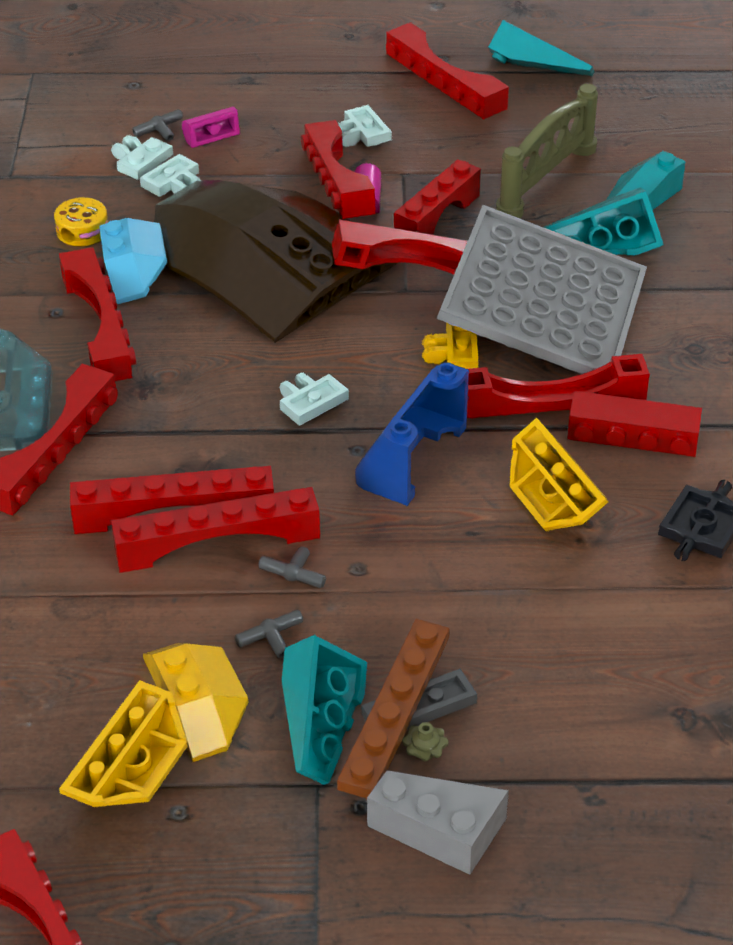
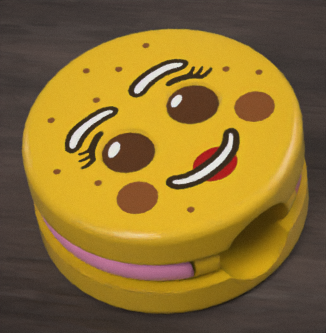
(79, 221)

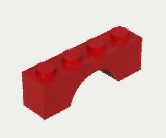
(455, 185)

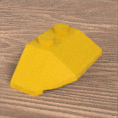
(551, 480)
(204, 693)
(130, 752)

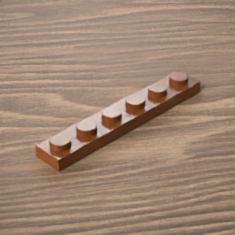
(393, 708)

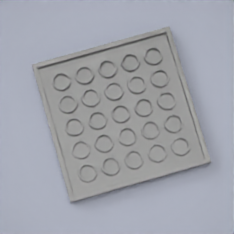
(542, 292)

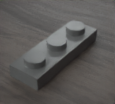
(441, 697)

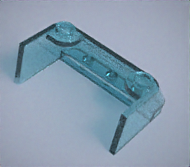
(26, 394)

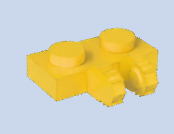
(455, 346)

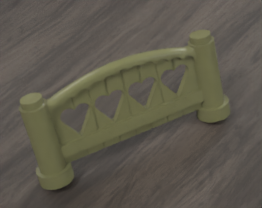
(579, 140)

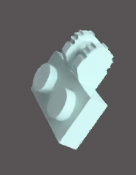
(364, 125)
(139, 158)
(171, 176)
(311, 397)

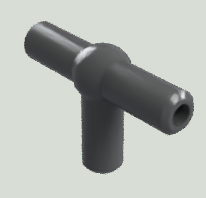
(160, 124)
(294, 570)
(270, 629)

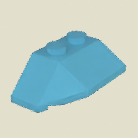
(132, 256)

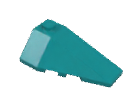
(524, 49)
(658, 175)
(616, 225)
(320, 696)

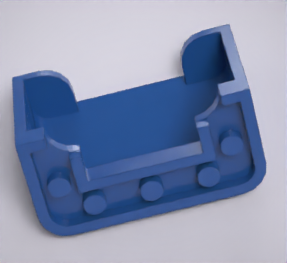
(432, 409)

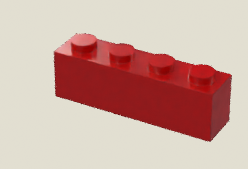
(634, 423)

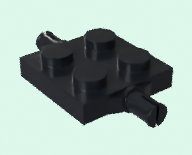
(700, 521)

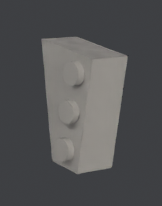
(438, 816)

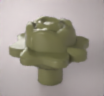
(425, 741)

